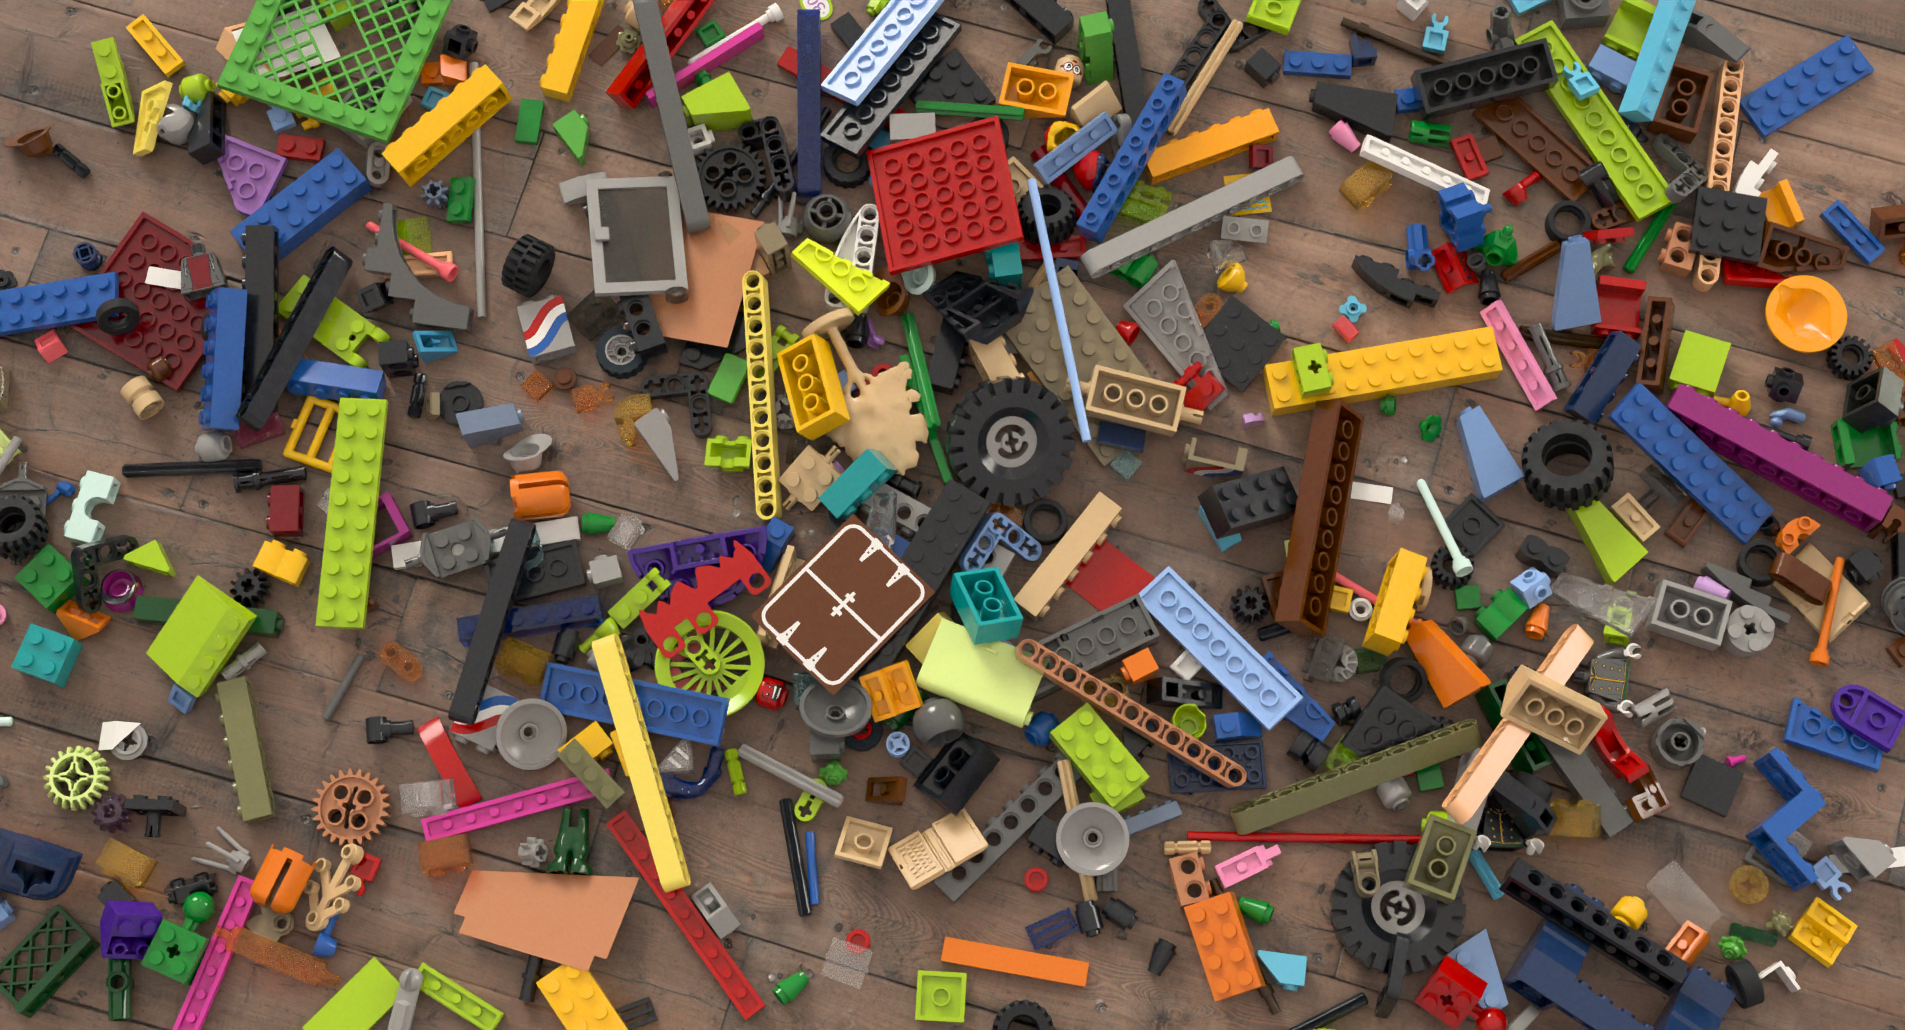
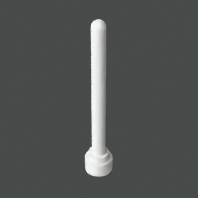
(772, 14)

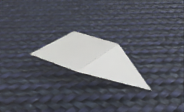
(114, 732)

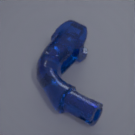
(684, 789)

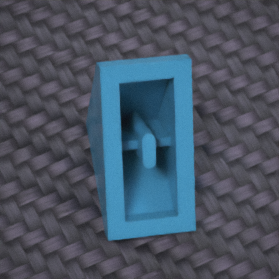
(434, 344)

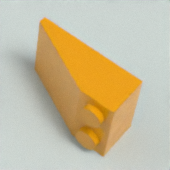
(1037, 90)

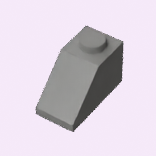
(715, 910)

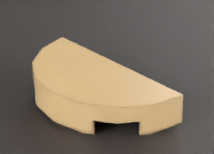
(1426, 585)

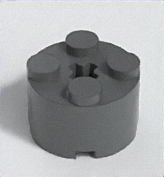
(1688, 751)

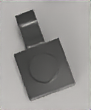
(1031, 57)

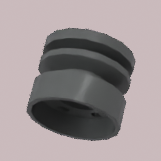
(1894, 603)

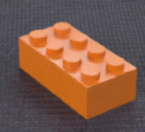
(1224, 946)

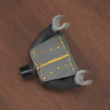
(1608, 678)

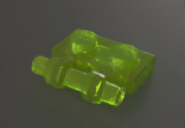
(1142, 208)

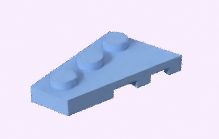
(1478, 958)

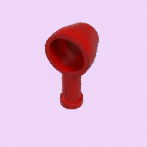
(1517, 193)
(1128, 331)

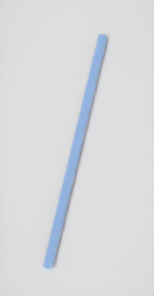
(1059, 311)

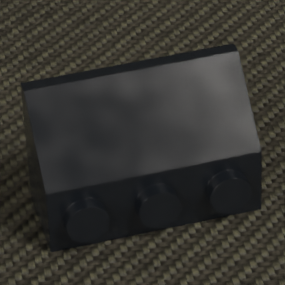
(957, 773)

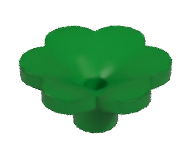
(1430, 428)

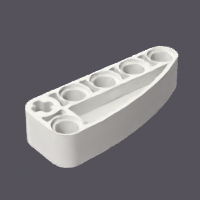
(853, 247)

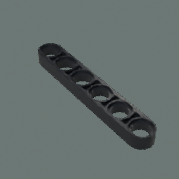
(1203, 49)

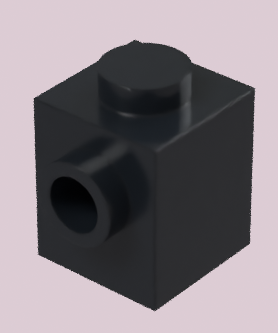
(1863, 566)

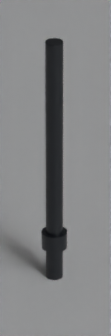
(766, 196)

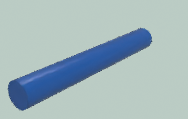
(812, 868)

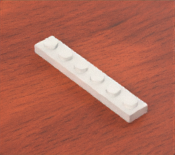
(1417, 168)

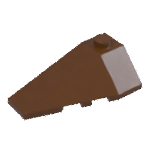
(1795, 250)

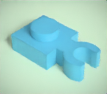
(1435, 37)
(1580, 83)

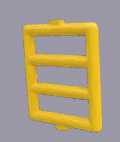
(298, 426)

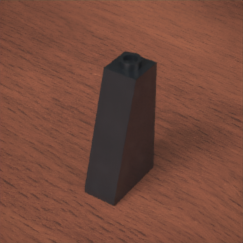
(1362, 109)

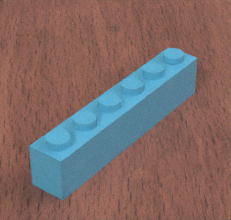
(1656, 59)

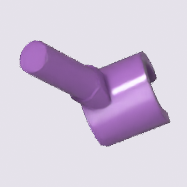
(874, 339)

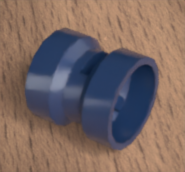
(91, 260)

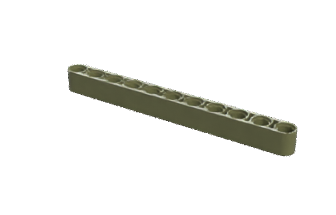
(1356, 776)

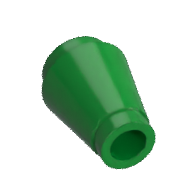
(596, 523)
(1256, 910)
(790, 987)

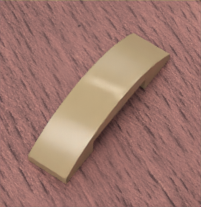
(533, 12)

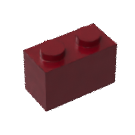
(286, 511)

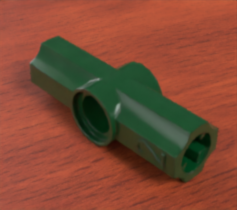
(120, 999)

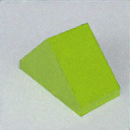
(152, 558)

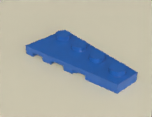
(1308, 712)
(1819, 734)

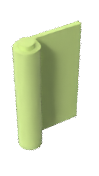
(980, 675)

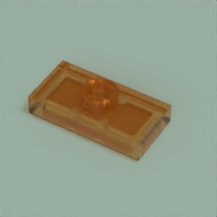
(1888, 356)

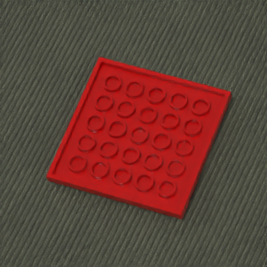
(944, 195)

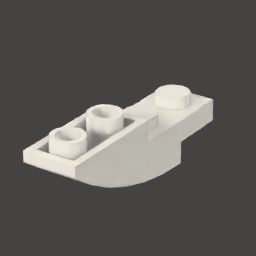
(1750, 178)

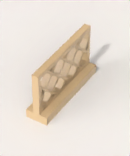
(788, 565)

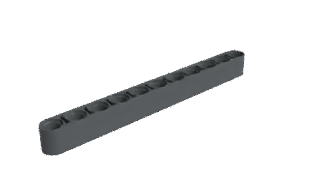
(672, 115)

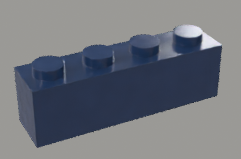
(1603, 377)

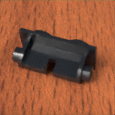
(181, 888)

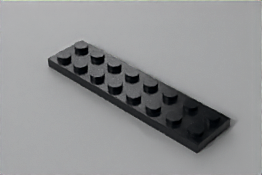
(858, 125)

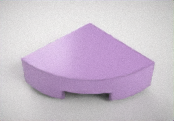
(1249, 420)

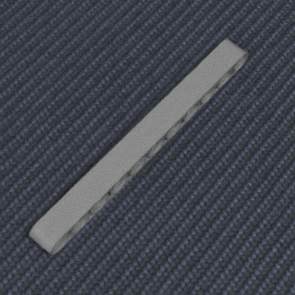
(1192, 217)

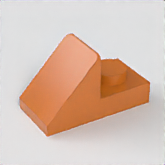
(445, 72)

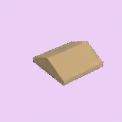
(863, 842)

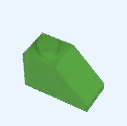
(574, 134)

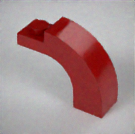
(1616, 753)

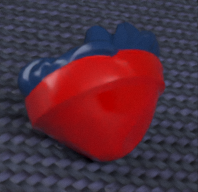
(1090, 170)

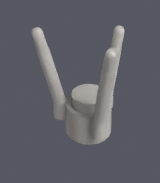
(789, 226)
(237, 860)

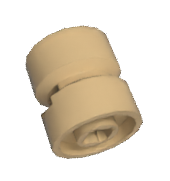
(142, 397)

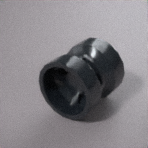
(1346, 711)

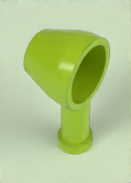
(607, 628)

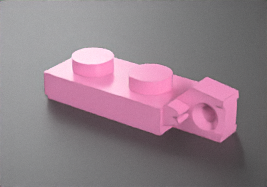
(1246, 864)

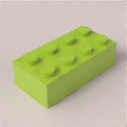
(1099, 756)

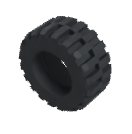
(1567, 438)

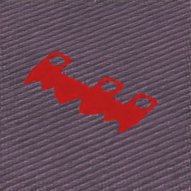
(690, 602)

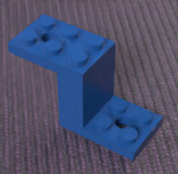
(1799, 805)

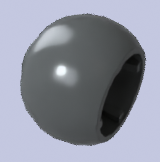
(827, 232)
(938, 722)

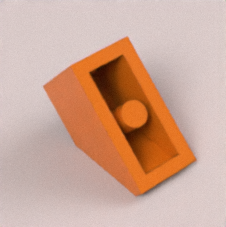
(1139, 667)

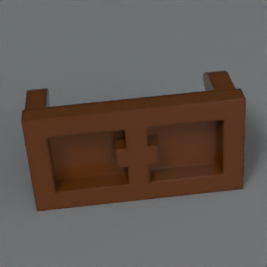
(1892, 522)

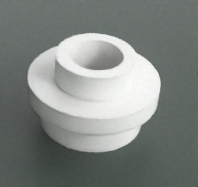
(1365, 604)

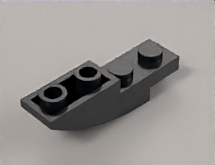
(1384, 281)

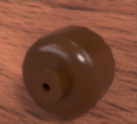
(158, 369)

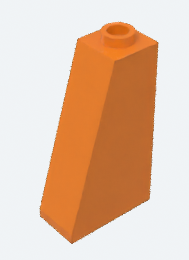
(1446, 665)

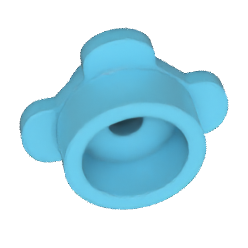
(1351, 315)

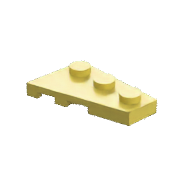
(150, 113)

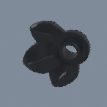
(638, 653)

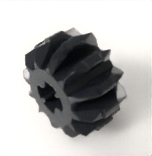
(249, 579)
(1258, 609)

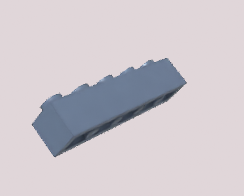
(1153, 817)

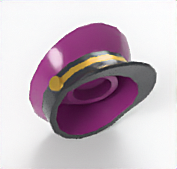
(120, 590)

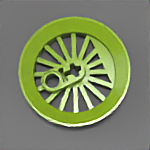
(744, 687)

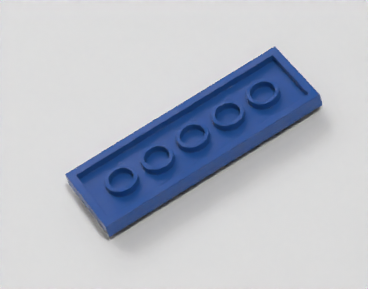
(1805, 86)
(56, 303)

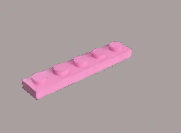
(1518, 355)

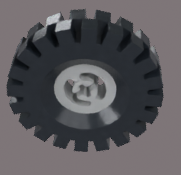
(1044, 434)
(1371, 937)

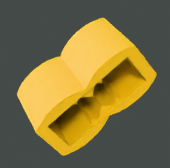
(282, 563)

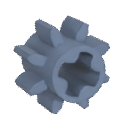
(430, 189)

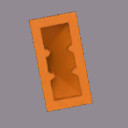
(80, 623)

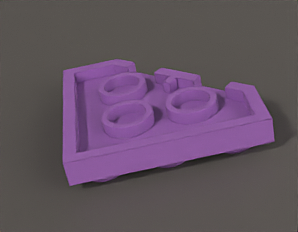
(250, 174)

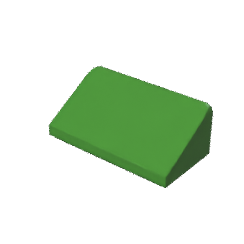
(728, 379)

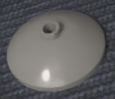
(538, 747)
(1088, 856)

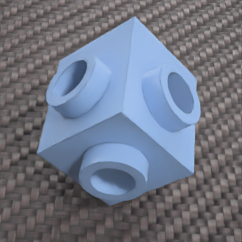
(1532, 587)

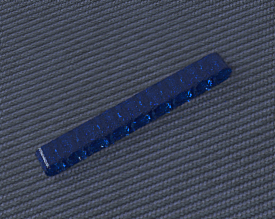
(809, 102)

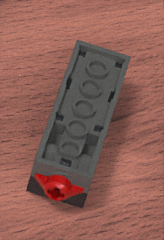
(1100, 641)

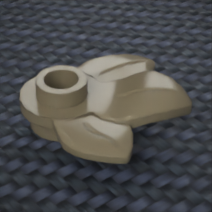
(268, 923)

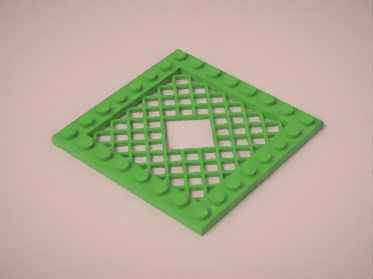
(377, 126)

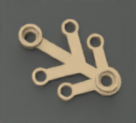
(319, 913)

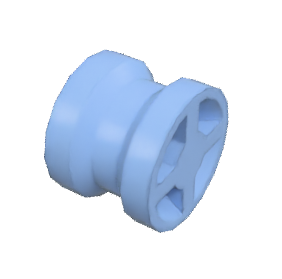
(895, 741)

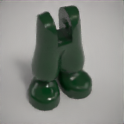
(572, 841)

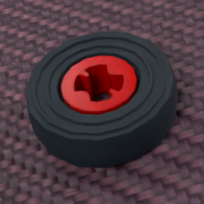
(866, 741)

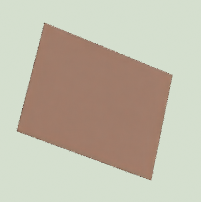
(713, 283)

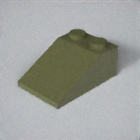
(1440, 859)

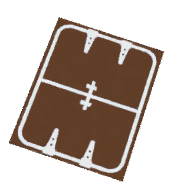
(842, 604)

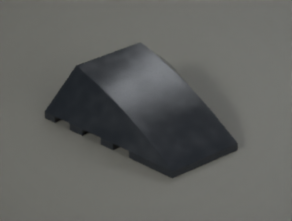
(979, 307)

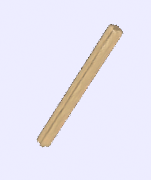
(1205, 76)
(1071, 801)

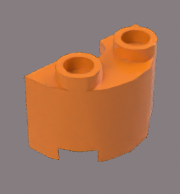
(1795, 531)

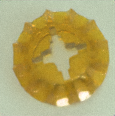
(1756, 877)

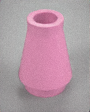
(1344, 136)

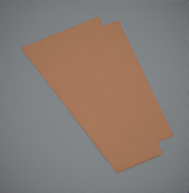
(545, 913)

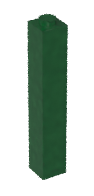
(158, 610)

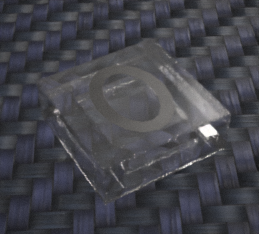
(1800, 842)

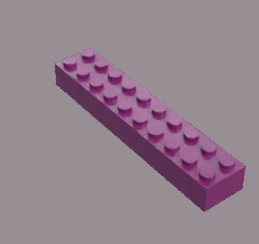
(1780, 460)

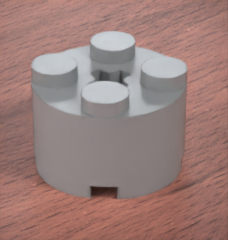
(1759, 628)

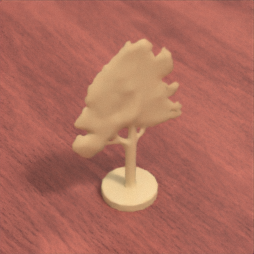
(881, 412)

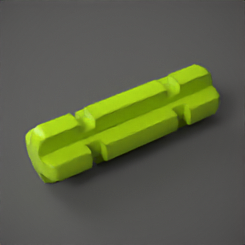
(735, 771)

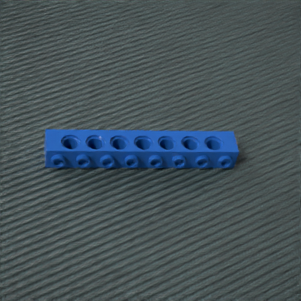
(1132, 158)

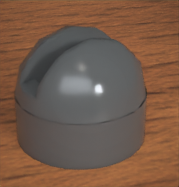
(1476, 262)
(1458, 628)

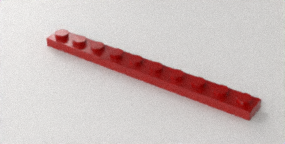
(687, 918)

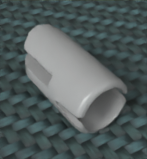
(1653, 708)

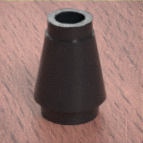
(1488, 288)
(857, 332)
(1161, 956)

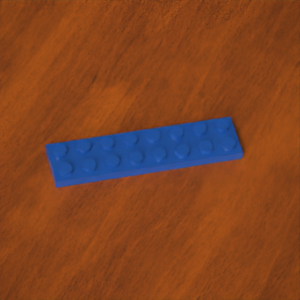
(1690, 463)
(664, 708)

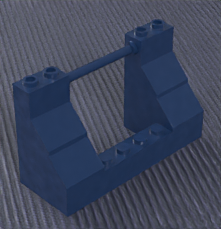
(1552, 961)

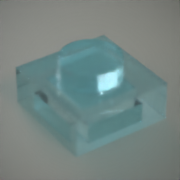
(1126, 465)

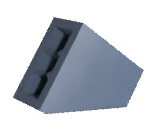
(490, 423)

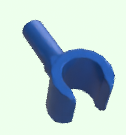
(62, 488)

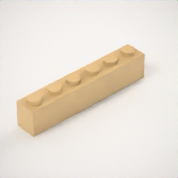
(1067, 556)

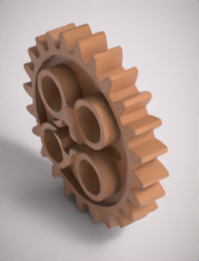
(372, 811)

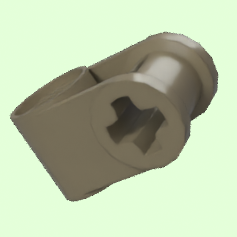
(1365, 867)

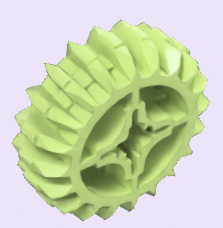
(76, 759)

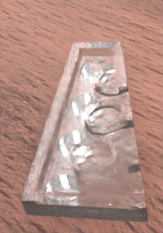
(1608, 605)

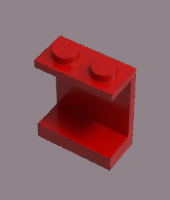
(1619, 306)

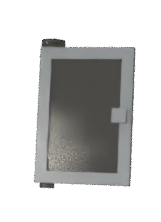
(637, 237)

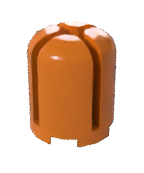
(540, 495)
(270, 875)

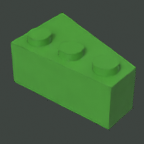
(1095, 47)

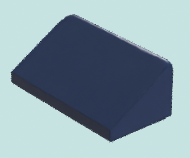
(1121, 437)

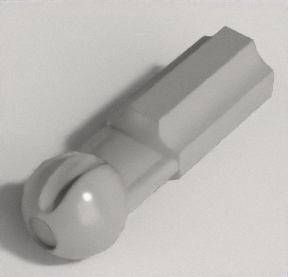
(406, 999)

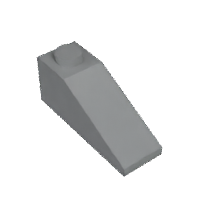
(658, 436)

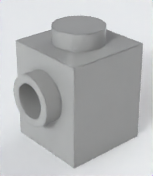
(605, 571)

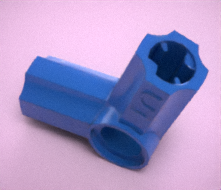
(1417, 253)

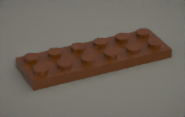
(1536, 144)

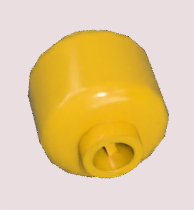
(1630, 911)

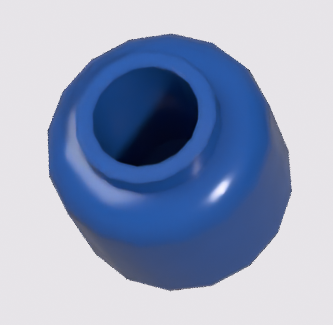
(1040, 727)

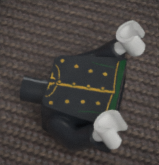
(1500, 833)

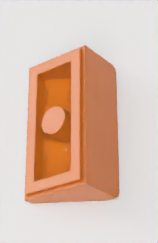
(1690, 943)

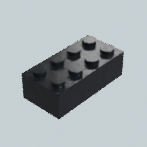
(1249, 502)

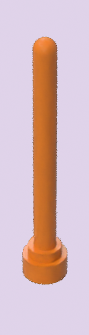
(1820, 655)

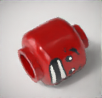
(771, 694)

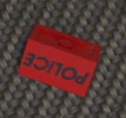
(1453, 268)

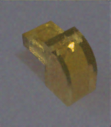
(628, 412)

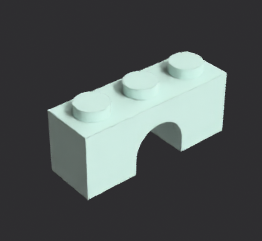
(94, 489)

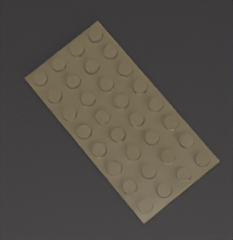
(1092, 343)

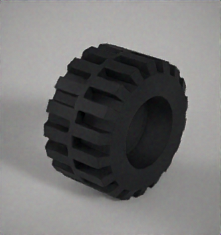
(1057, 212)
(528, 265)
(29, 536)
(1023, 1009)

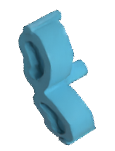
(190, 106)

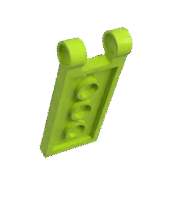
(337, 326)

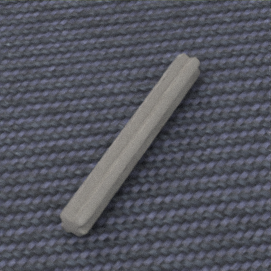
(790, 775)

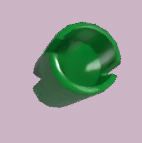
(1429, 133)

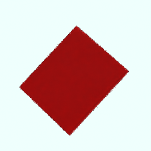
(1109, 577)

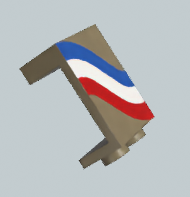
(1213, 468)

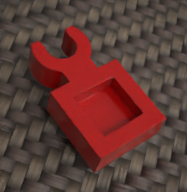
(366, 870)

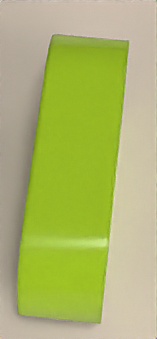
(814, 808)

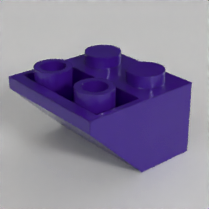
(128, 928)

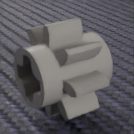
(533, 852)

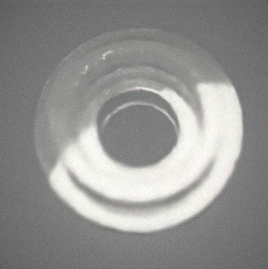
(1396, 513)

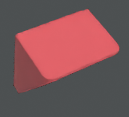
(50, 346)

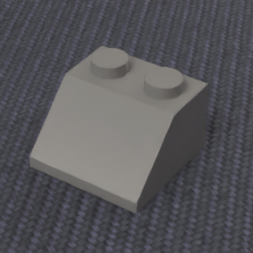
(1862, 857)

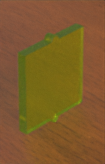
(416, 233)

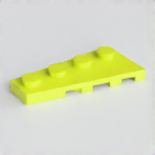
(847, 282)

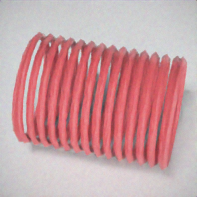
(1341, 330)

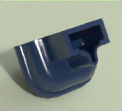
(35, 866)

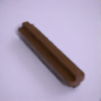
(1531, 261)

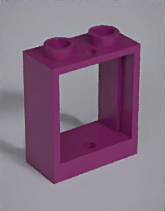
(387, 501)

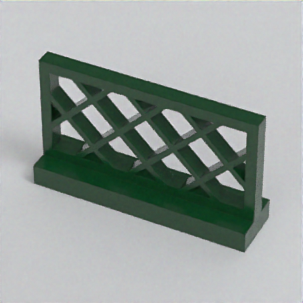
(52, 977)

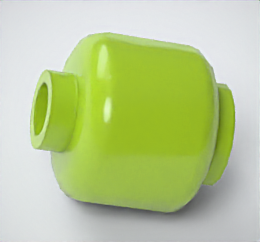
(196, 87)

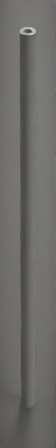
(478, 218)

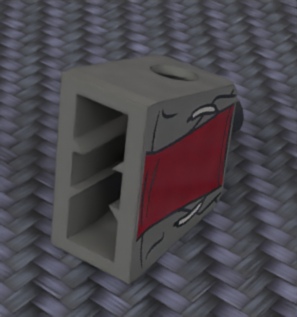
(201, 274)

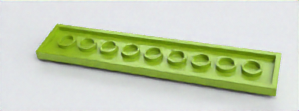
(1603, 132)
(352, 514)

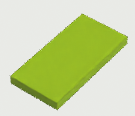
(359, 1002)

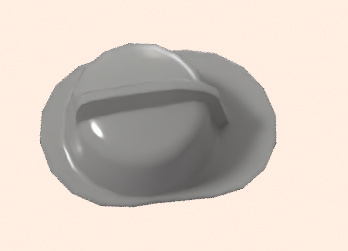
(528, 453)

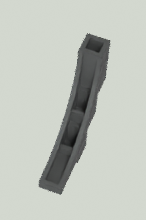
(404, 285)

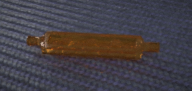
(276, 955)

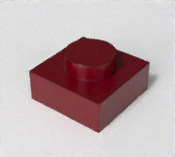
(1260, 156)

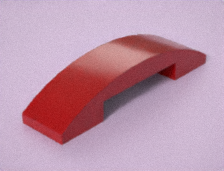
(448, 762)

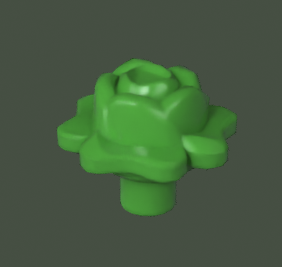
(833, 773)
(1732, 947)

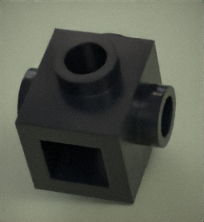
(460, 42)
(1784, 385)

